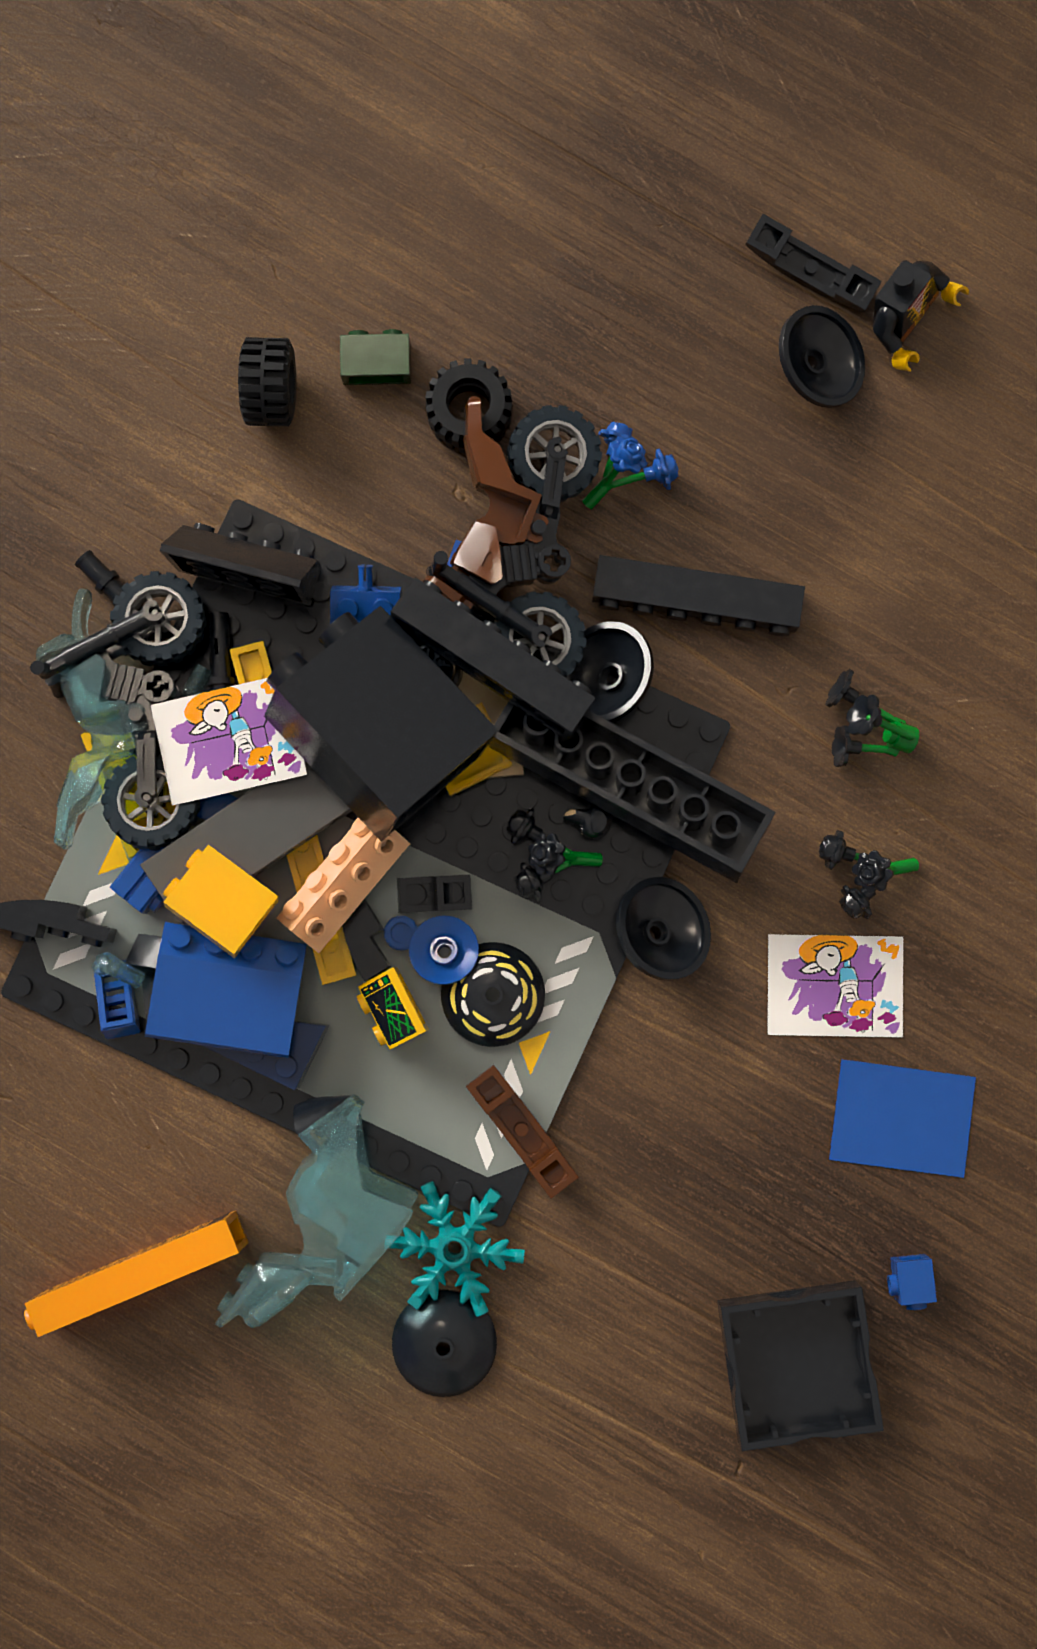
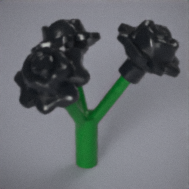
(546, 855)
(871, 871)

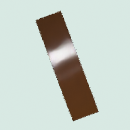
(522, 1131)

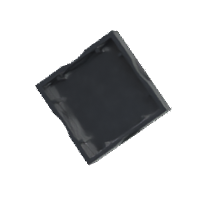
(799, 1365)

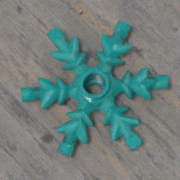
(458, 1261)

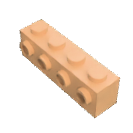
(340, 884)

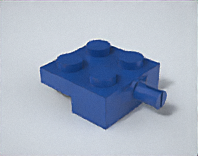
(363, 598)

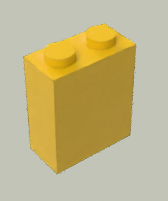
(219, 900)

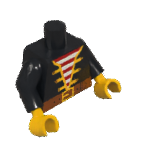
(904, 303)

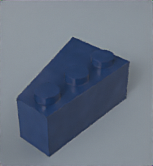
(286, 1071)

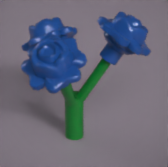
(628, 455)

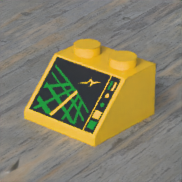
(392, 1008)

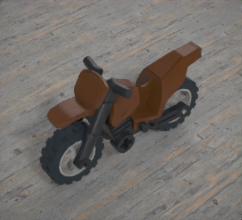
(521, 528)

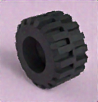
(463, 379)
(267, 381)

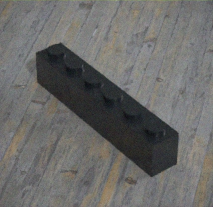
(698, 594)
(492, 658)

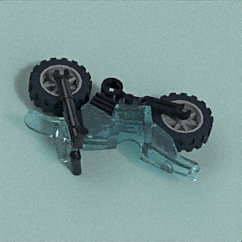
(116, 706)

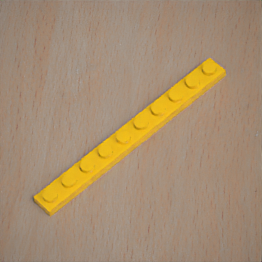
(335, 958)

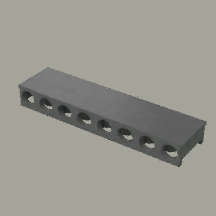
(254, 828)

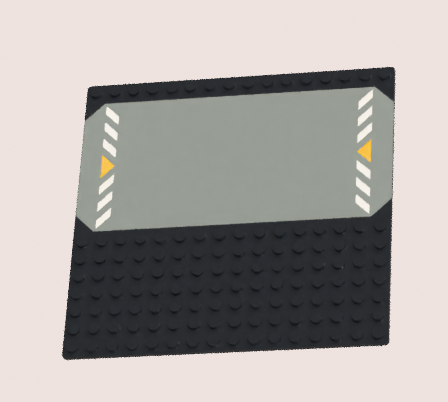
(416, 1105)

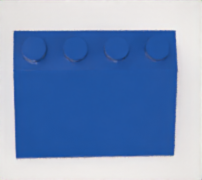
(225, 1001)

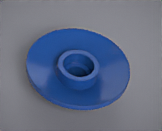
(440, 933)

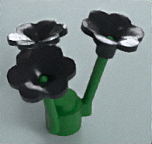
(862, 719)

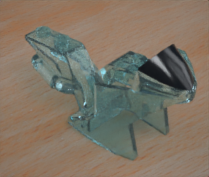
(342, 1211)

